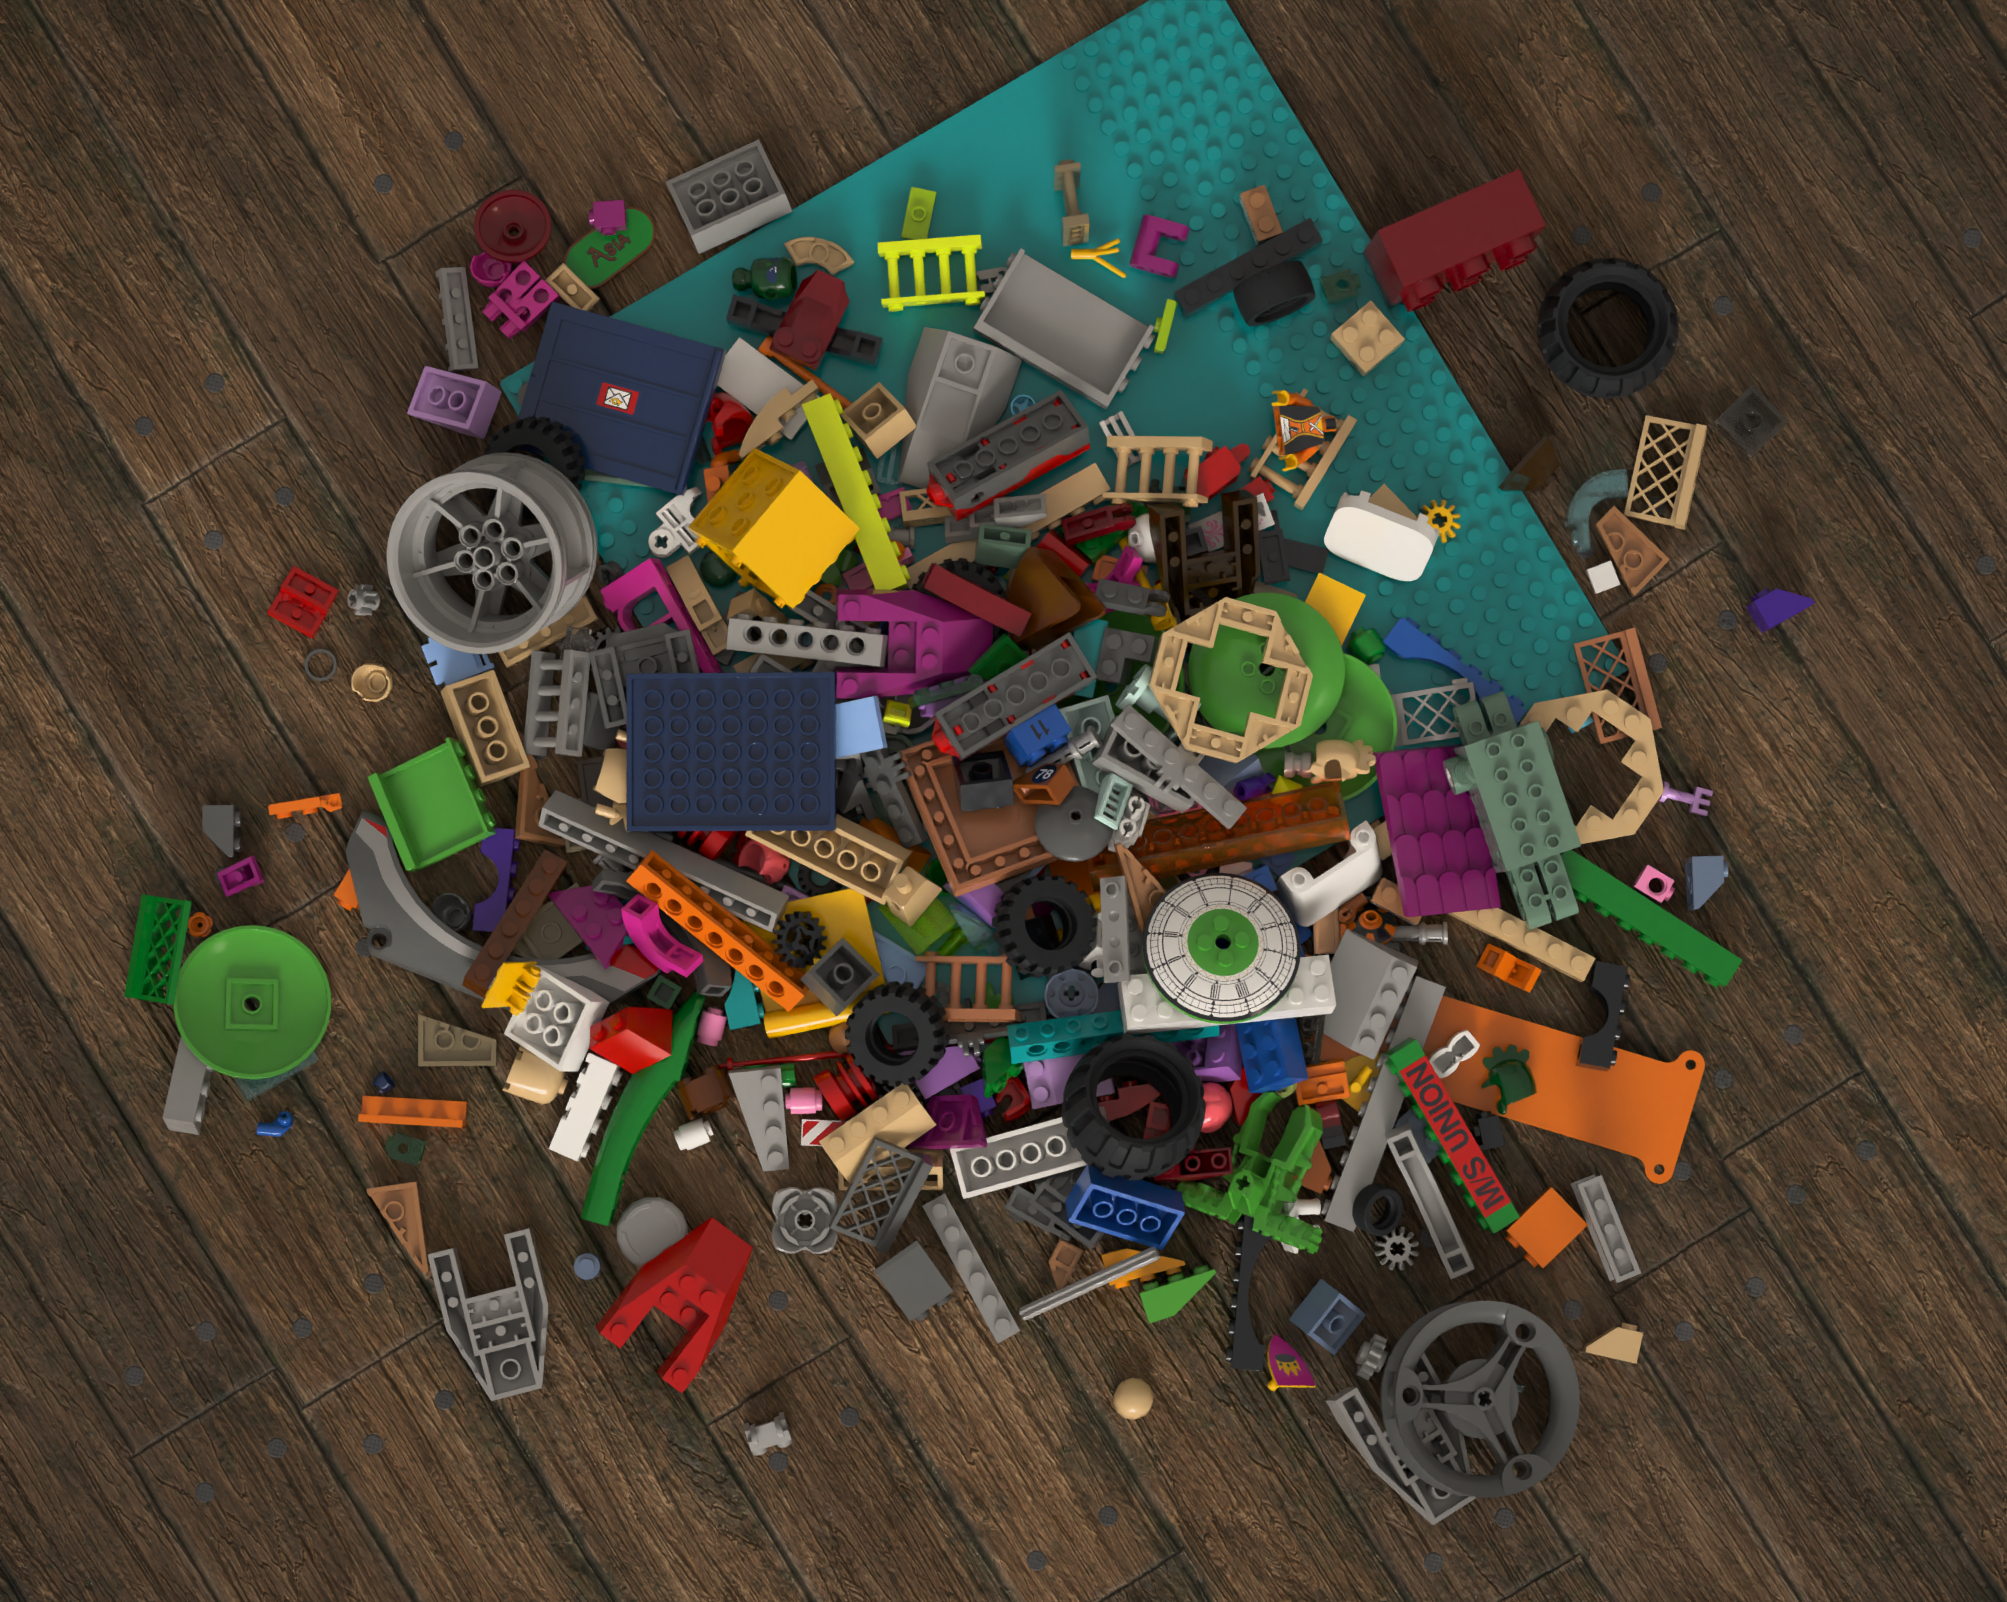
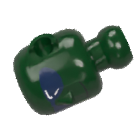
(768, 278)

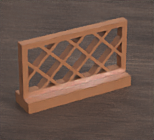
(1637, 675)

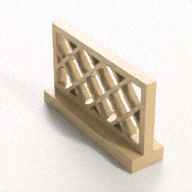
(1688, 470)

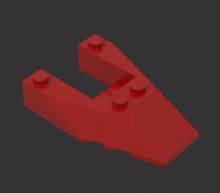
(690, 1284)

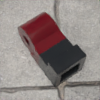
(1332, 1127)

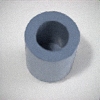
(588, 1266)

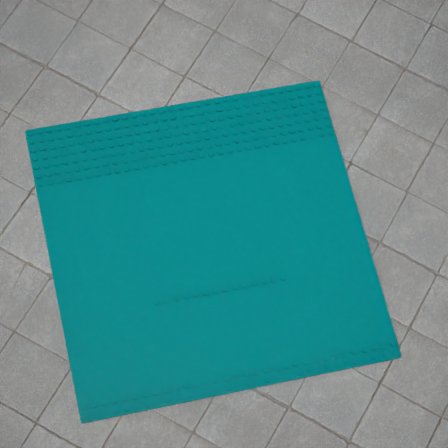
(1170, 126)

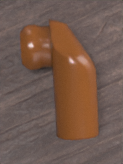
(1349, 909)

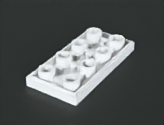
(756, 380)

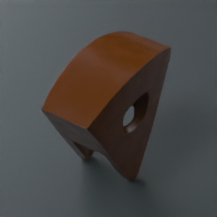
(1053, 596)

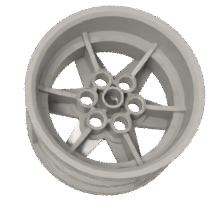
(420, 572)

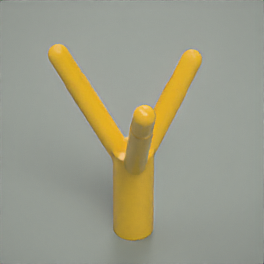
(1101, 250)

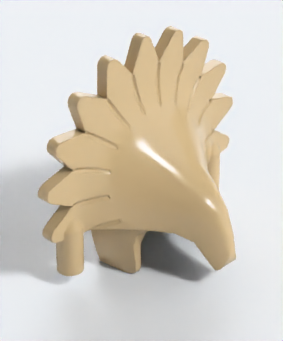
(613, 783)

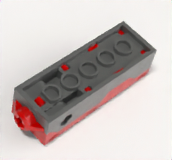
(1007, 456)
(1011, 698)

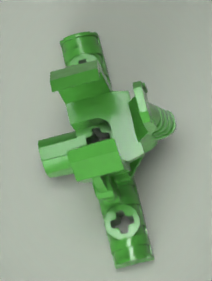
(1265, 1183)

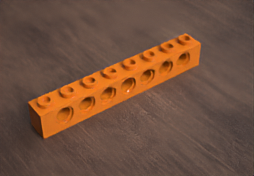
(718, 929)

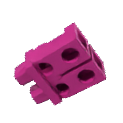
(522, 299)

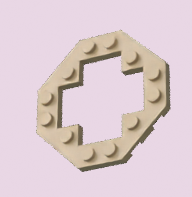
(1278, 652)
(1640, 758)

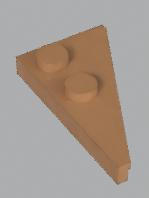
(531, 799)
(1141, 886)
(403, 1211)

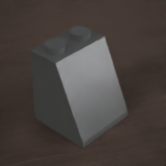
(914, 1281)

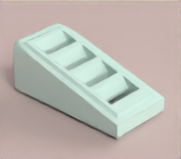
(1123, 788)

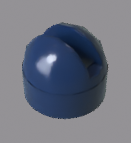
(384, 1082)

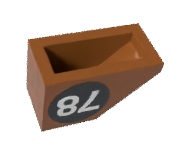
(1044, 785)

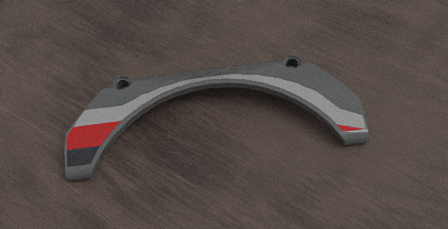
(432, 949)

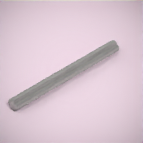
(1089, 1283)

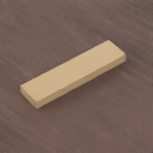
(578, 617)

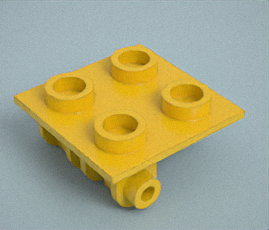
(513, 986)

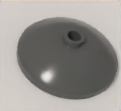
(1072, 838)

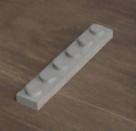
(971, 1268)

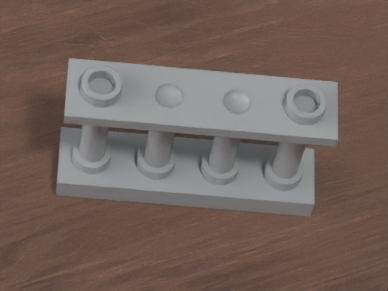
(572, 703)
(1119, 932)
(1605, 1228)

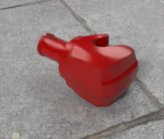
(1019, 1098)

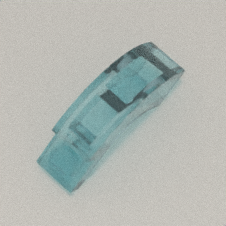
(1603, 486)

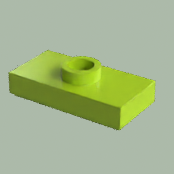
(918, 214)
(1163, 326)

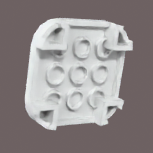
(1380, 538)

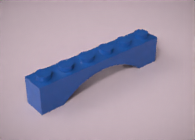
(1411, 643)

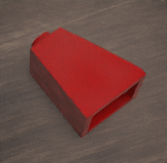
(634, 1037)

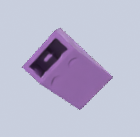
(1215, 1057)

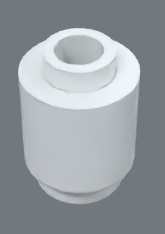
(693, 1134)

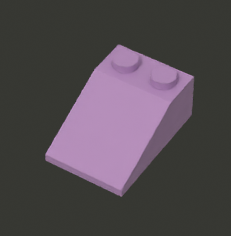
(455, 402)
(1048, 1079)

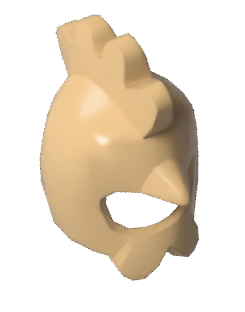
(1341, 760)

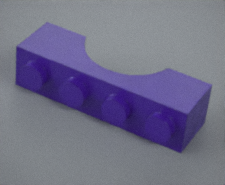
(501, 851)

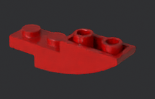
(1131, 1098)

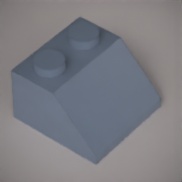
(1703, 878)
(1327, 1317)

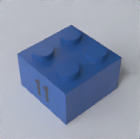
(1037, 736)

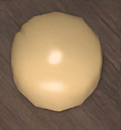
(372, 682)
(1133, 1398)

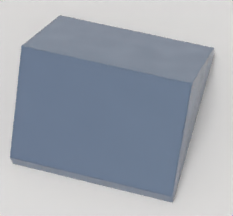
(1230, 773)

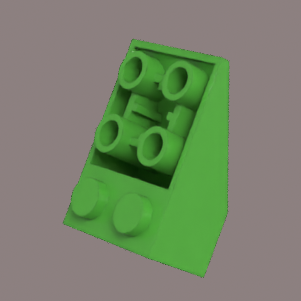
(1168, 1298)

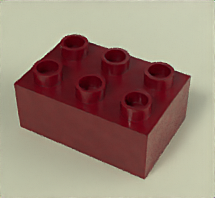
(1455, 242)

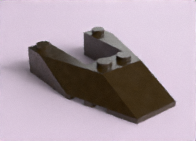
(1208, 577)

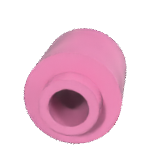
(711, 1026)
(804, 1100)

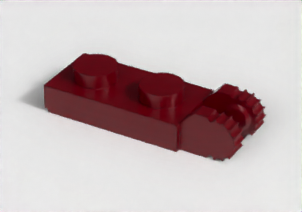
(1098, 523)

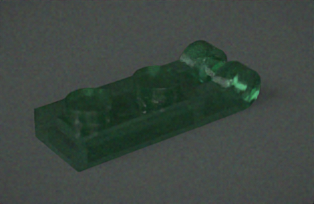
(946, 691)

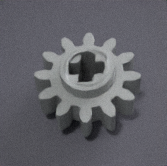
(1371, 1357)

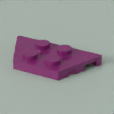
(594, 918)
(957, 1124)

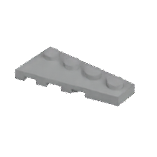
(763, 1109)

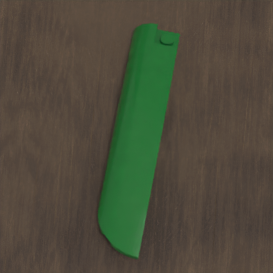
(633, 1113)

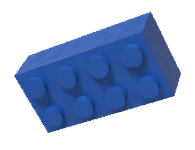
(1271, 1054)
(1125, 1207)

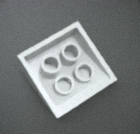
(557, 1021)

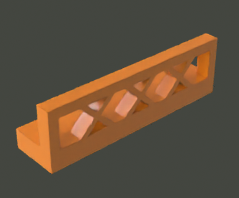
(413, 1111)

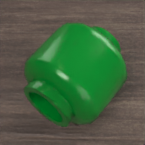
(1366, 645)

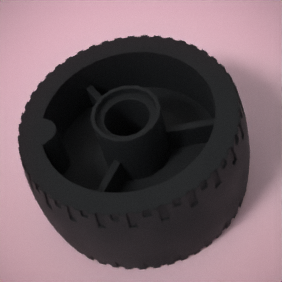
(1274, 293)

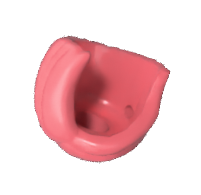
(764, 861)
(1218, 1107)

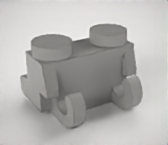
(768, 1435)

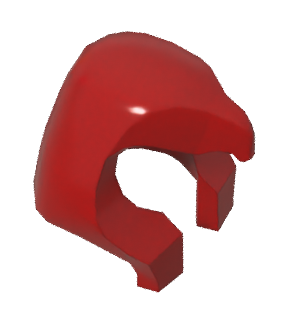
(729, 421)

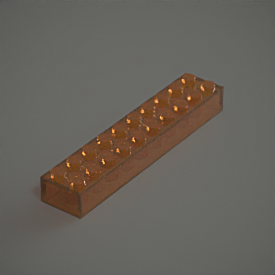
(1266, 828)

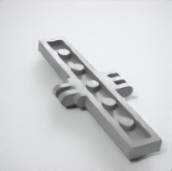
(1178, 767)

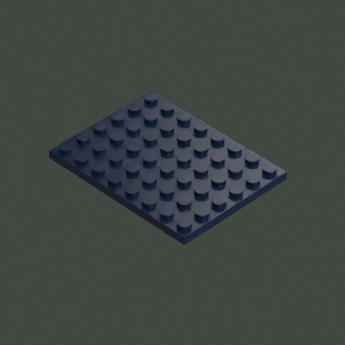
(731, 751)

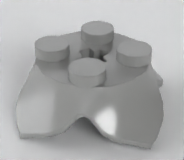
(787, 1232)

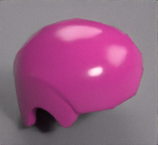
(489, 271)

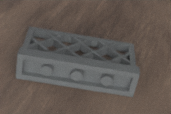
(901, 1203)

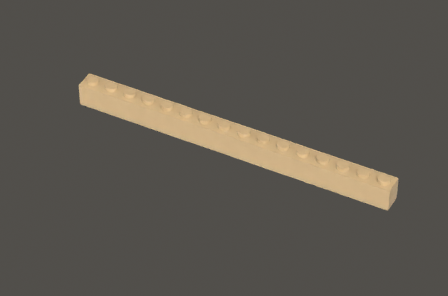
(1062, 500)

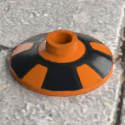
(1379, 929)

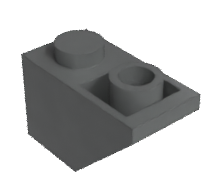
(221, 826)

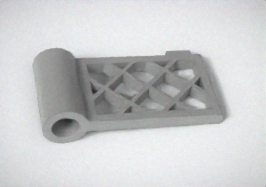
(1402, 726)

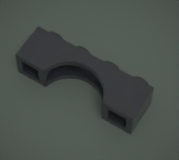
(1608, 984)

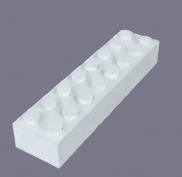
(1147, 1011)

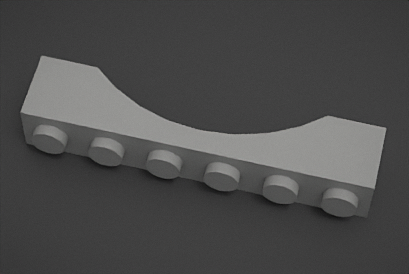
(1429, 1200)

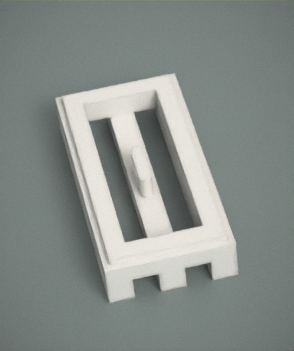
(1112, 420)

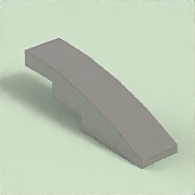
(1006, 512)

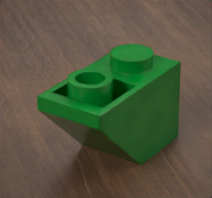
(998, 1066)

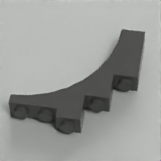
(712, 975)

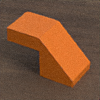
(1508, 968)

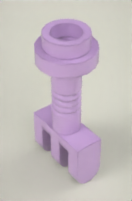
(1692, 799)

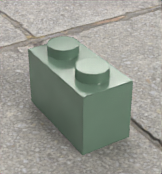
(1001, 545)

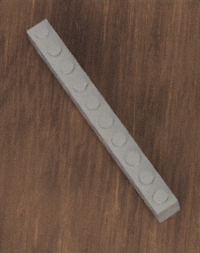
(732, 890)
(1382, 1107)

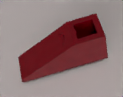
(1199, 1165)

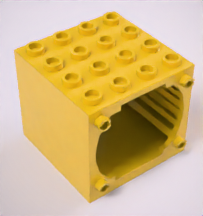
(773, 528)

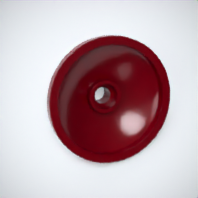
(512, 212)

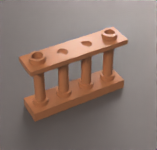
(979, 1010)

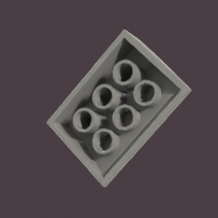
(729, 196)
(1367, 990)

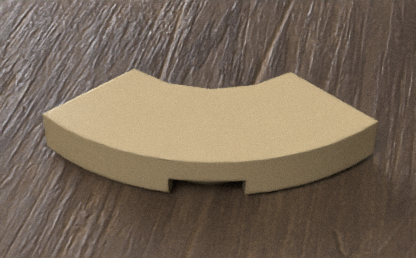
(819, 252)

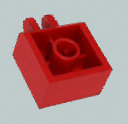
(1219, 470)

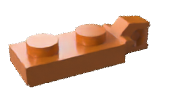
(307, 805)

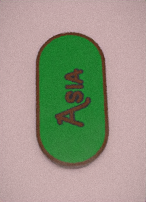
(601, 258)

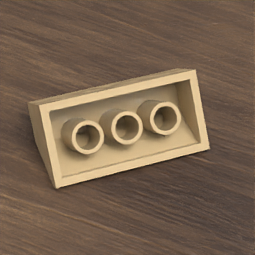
(485, 728)
(893, 1118)

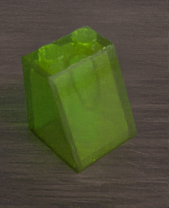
(928, 928)

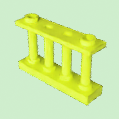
(917, 250)

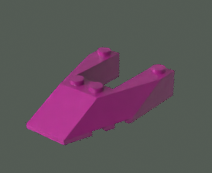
(926, 641)

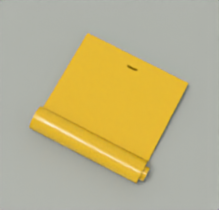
(845, 916)

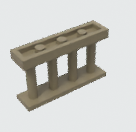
(1075, 224)

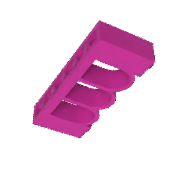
(641, 582)

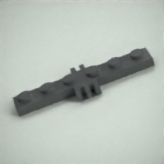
(886, 777)
(968, 1033)

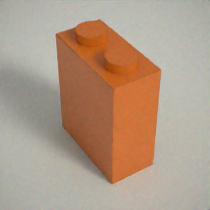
(1545, 1228)

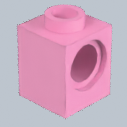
(1642, 884)

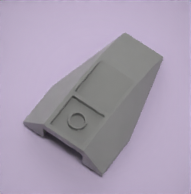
(952, 395)

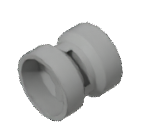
(1297, 764)

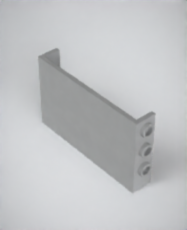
(1062, 330)

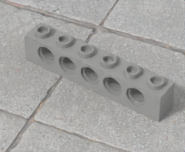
(740, 639)

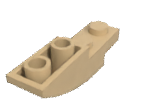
(767, 426)
(699, 604)

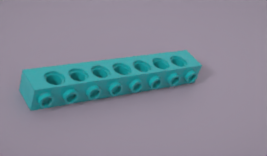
(1080, 1034)

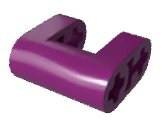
(1147, 242)

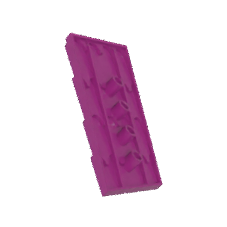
(1434, 835)

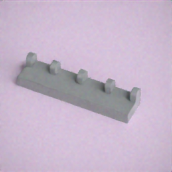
(457, 319)

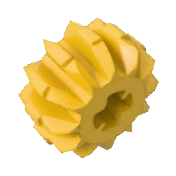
(1445, 514)

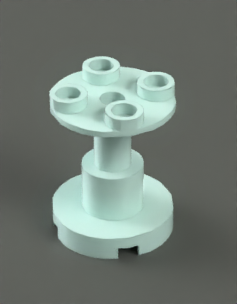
(1140, 694)

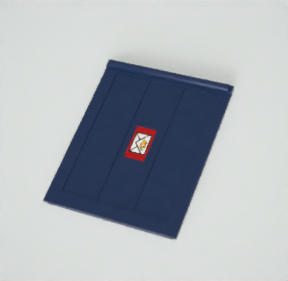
(624, 394)

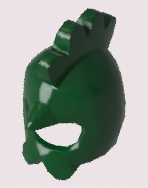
(1510, 1074)

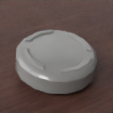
(649, 1228)

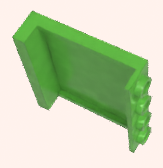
(433, 805)

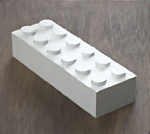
(1016, 1158)

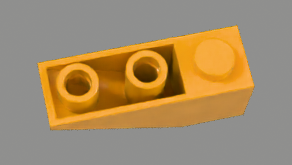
(1145, 1273)

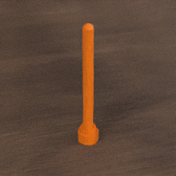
(802, 372)

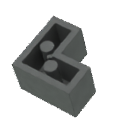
(1120, 651)

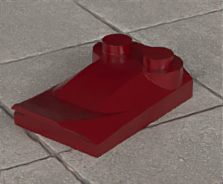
(811, 320)

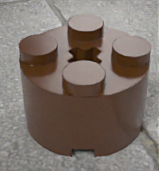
(706, 1093)

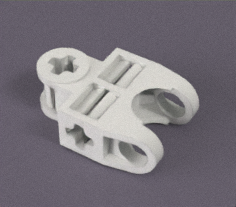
(681, 509)

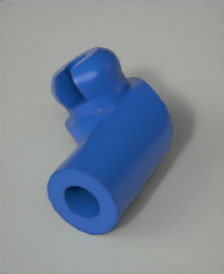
(278, 1127)

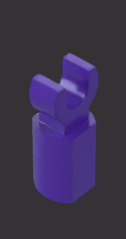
(1254, 786)

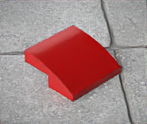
(303, 602)

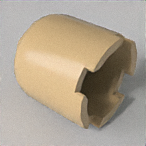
(534, 1078)

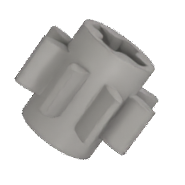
(363, 599)

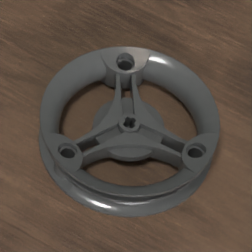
(1498, 1394)

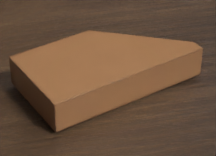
(1063, 1262)

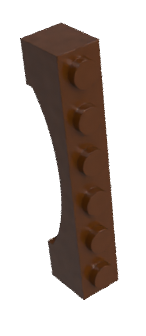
(514, 922)

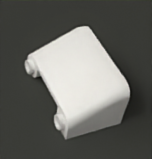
(1315, 898)

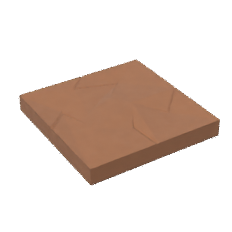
(979, 844)

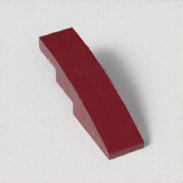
(977, 600)

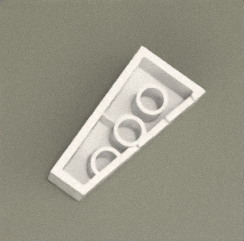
(585, 1107)

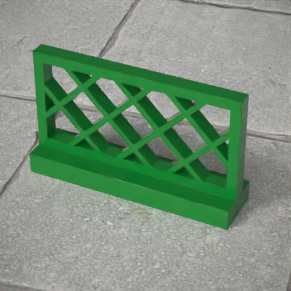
(146, 954)

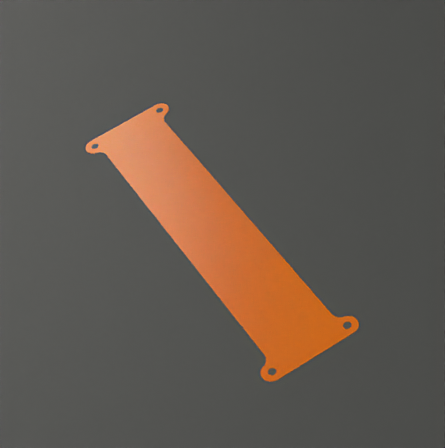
(1631, 1108)

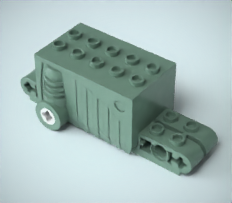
(1517, 805)

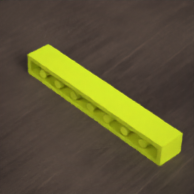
(854, 494)

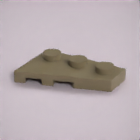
(453, 1046)

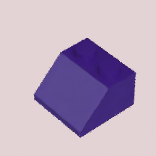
(1775, 607)

